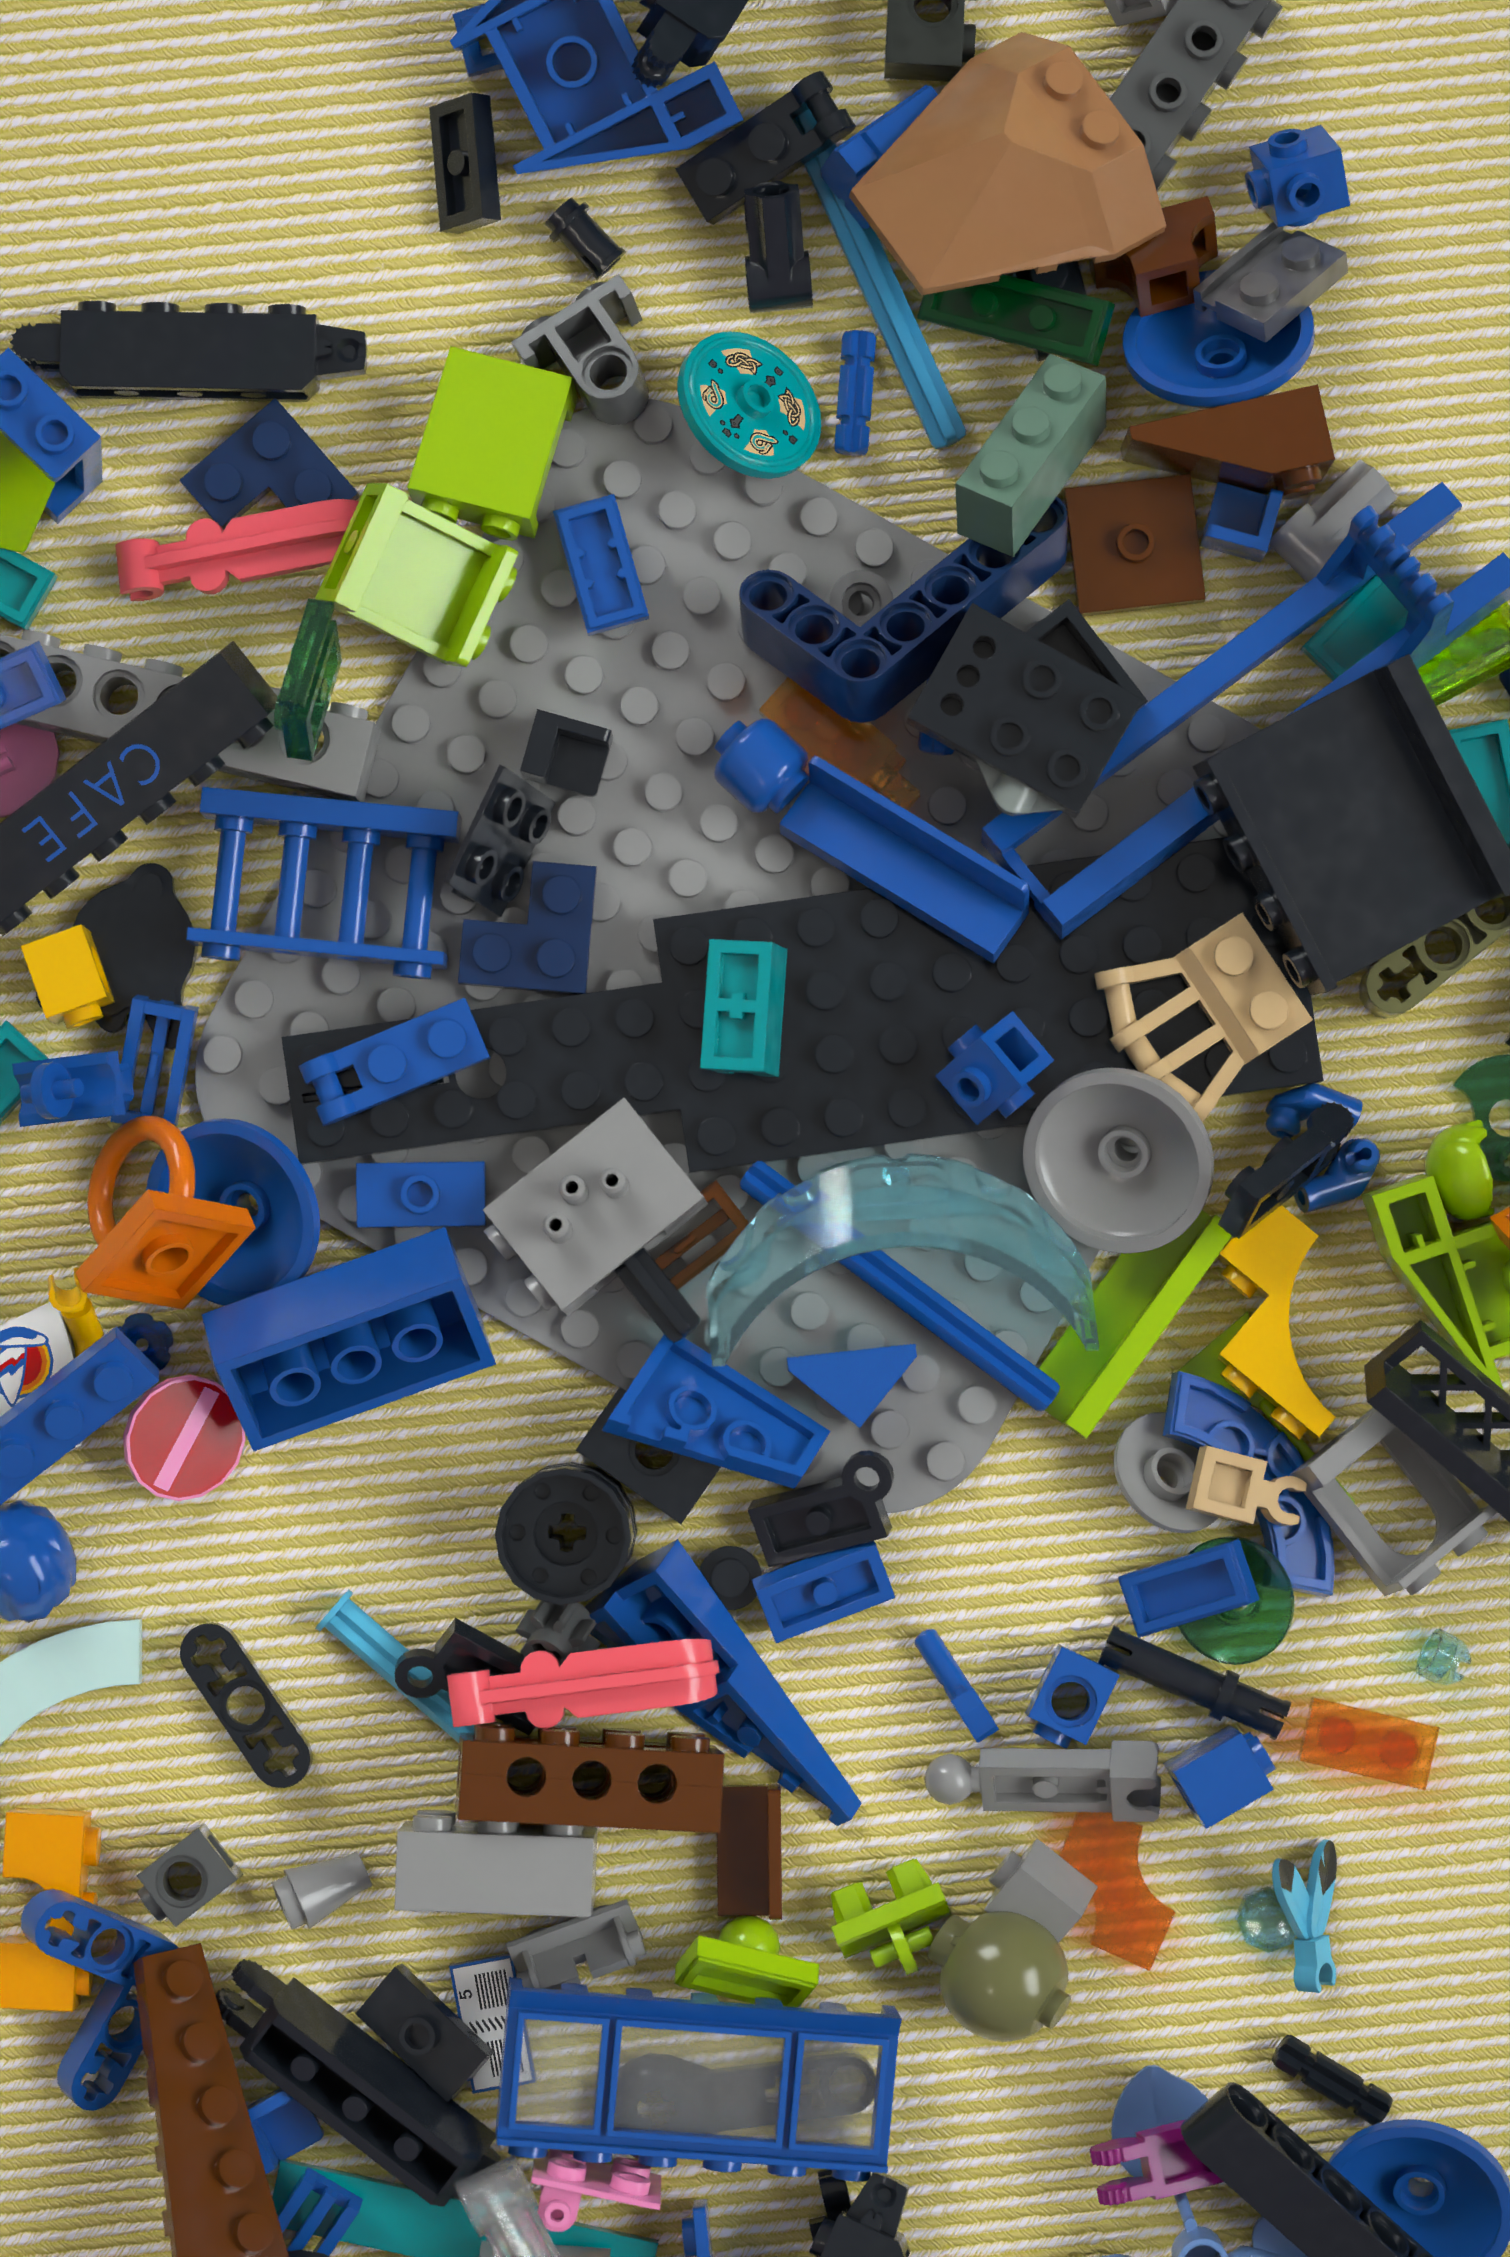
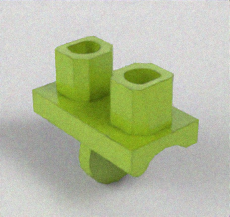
(915, 1906)

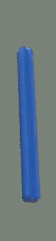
(928, 1307)

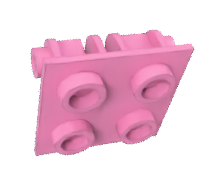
(566, 2179)

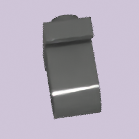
(592, 350)

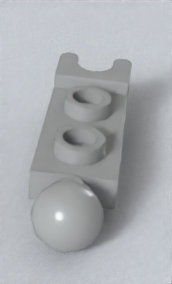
(1055, 1780)

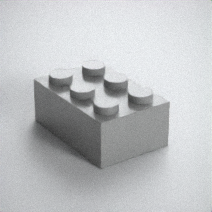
(494, 1867)

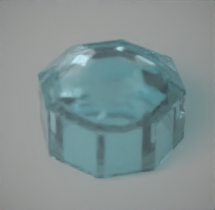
(1263, 1921)

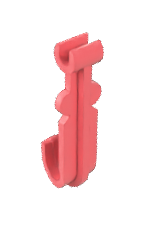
(247, 548)
(588, 1683)

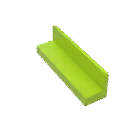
(1131, 1313)

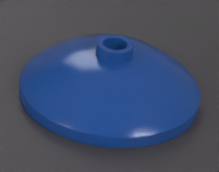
(1208, 363)
(242, 1160)
(1452, 2215)

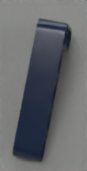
(879, 664)

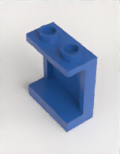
(49, 435)

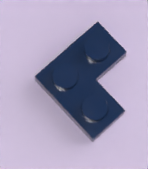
(264, 457)
(547, 951)

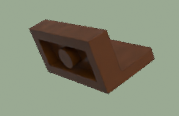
(750, 1851)

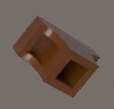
(1167, 267)

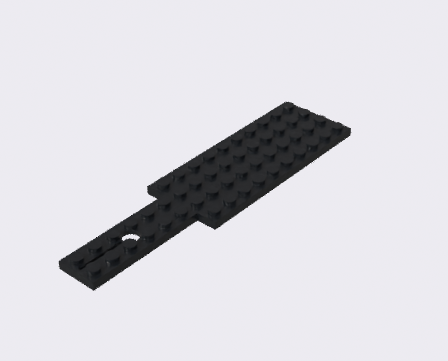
(862, 1027)

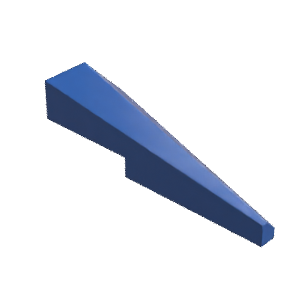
(671, 1600)

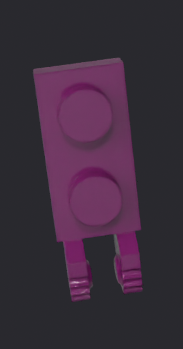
(1165, 2163)

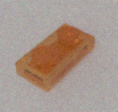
(1368, 1743)

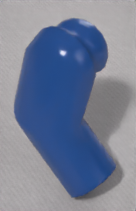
(1296, 1105)
(1344, 1177)

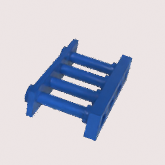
(298, 824)

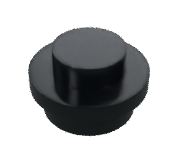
(730, 1575)

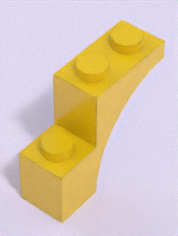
(1262, 1350)

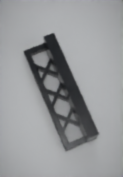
(1435, 1426)

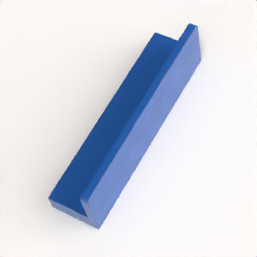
(907, 860)

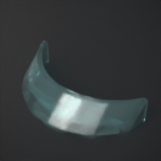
(890, 1205)

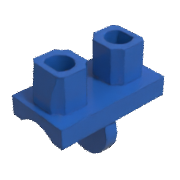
(73, 1088)

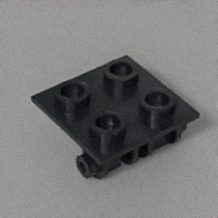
(500, 842)

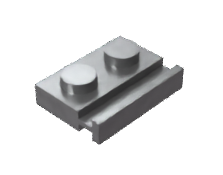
(1271, 281)

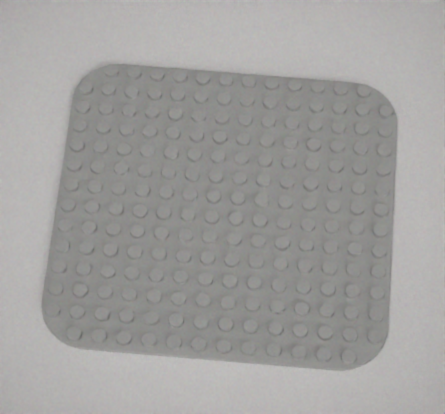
(662, 849)

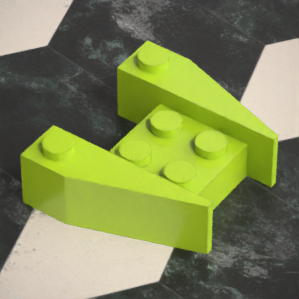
(1454, 1276)

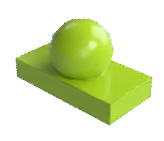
(746, 1965)

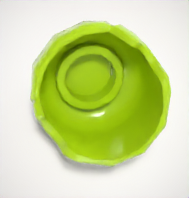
(1461, 1171)

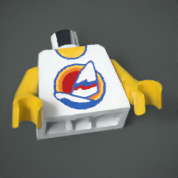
(45, 1342)

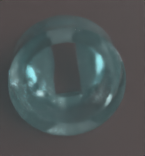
(1441, 1658)

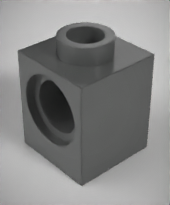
(211, 1860)

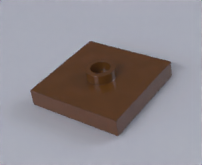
(1134, 545)

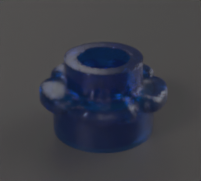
(156, 1333)

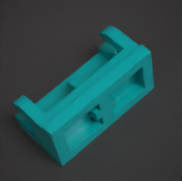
(744, 1007)

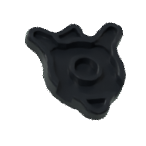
(141, 944)

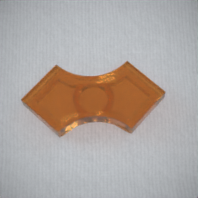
(1127, 1915)

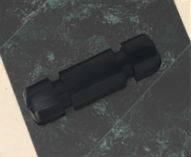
(1332, 2080)

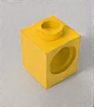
(68, 977)

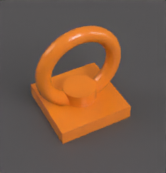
(166, 1240)

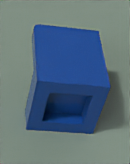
(1241, 521)
(282, 2127)

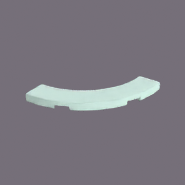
(68, 1666)

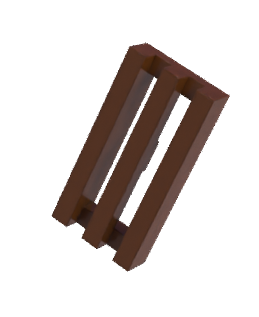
(728, 1212)

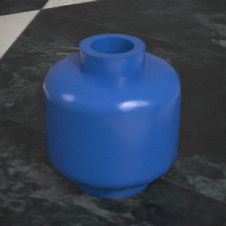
(761, 765)

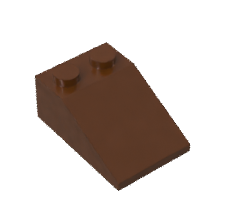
(1247, 444)

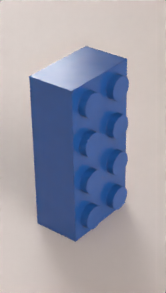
(348, 1339)

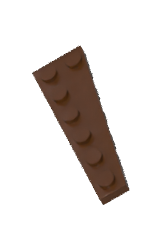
(205, 2135)

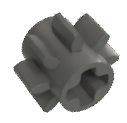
(557, 1630)

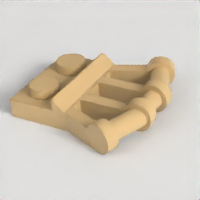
(1235, 987)

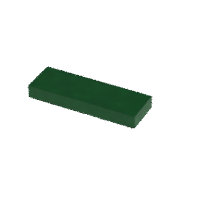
(1025, 316)

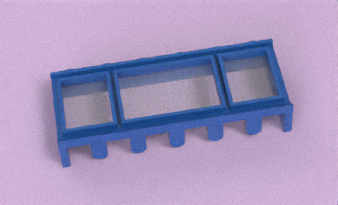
(697, 2081)

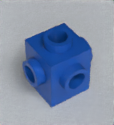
(1297, 176)
(984, 1076)

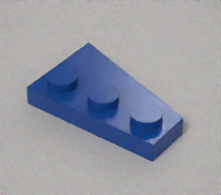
(715, 1416)

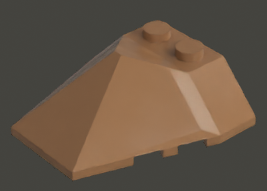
(1011, 173)

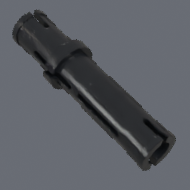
(1195, 1683)

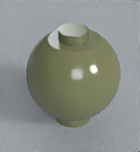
(1001, 1975)

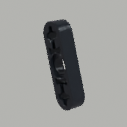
(208, 1673)

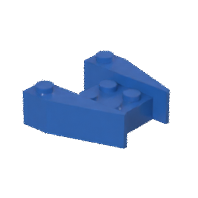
(579, 87)

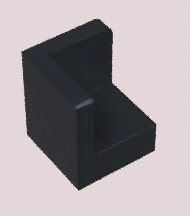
(566, 753)

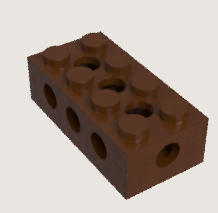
(686, 1803)

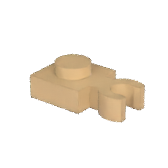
(1234, 1488)

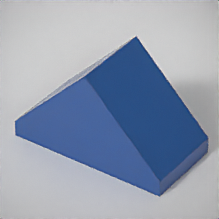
(853, 1379)

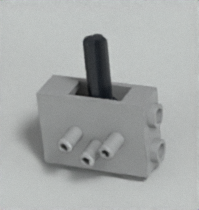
(596, 1216)

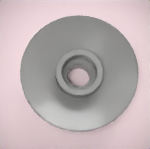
(1141, 1459)

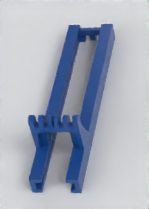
(1365, 552)

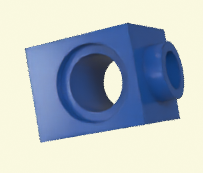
(1063, 1668)

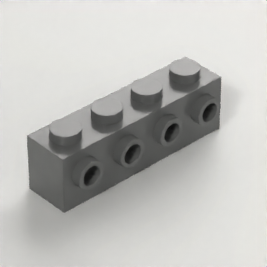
(1182, 67)

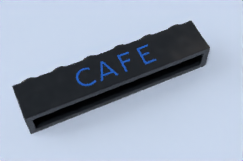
(130, 778)

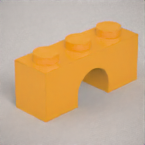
(56, 1854)

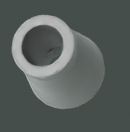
(320, 1888)

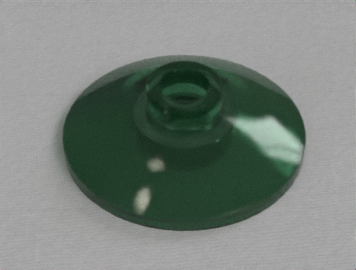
(1253, 1630)

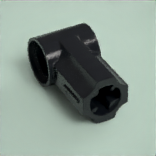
(777, 264)

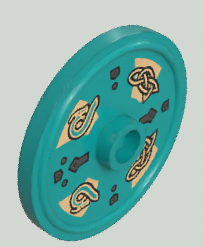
(749, 405)

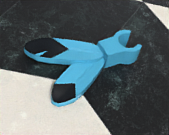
(1308, 1915)

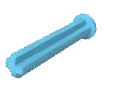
(381, 1653)

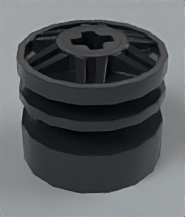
(539, 1559)

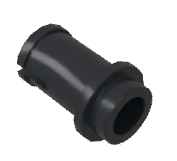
(584, 237)

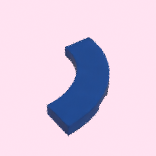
(1219, 1418)

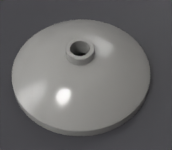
(1099, 1188)

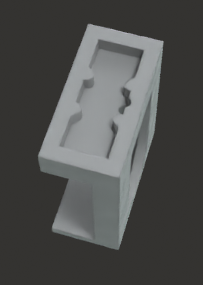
(1455, 1513)

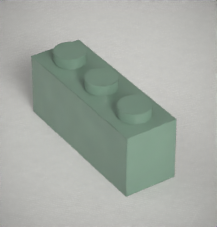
(1031, 455)

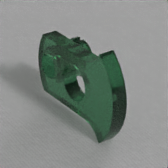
(1484, 1086)

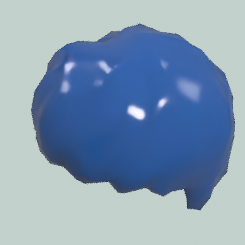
(34, 1562)

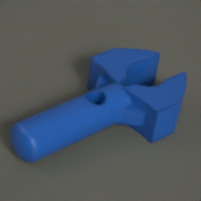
(955, 1685)

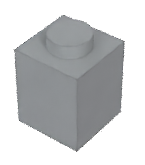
(1041, 1888)

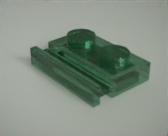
(309, 681)

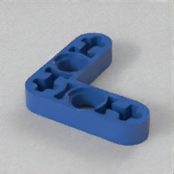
(117, 1968)

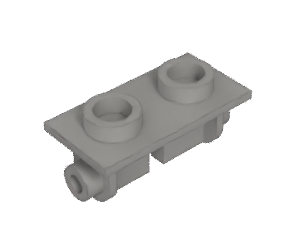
(604, 1940)

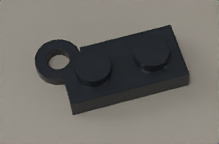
(824, 1514)
(459, 1651)

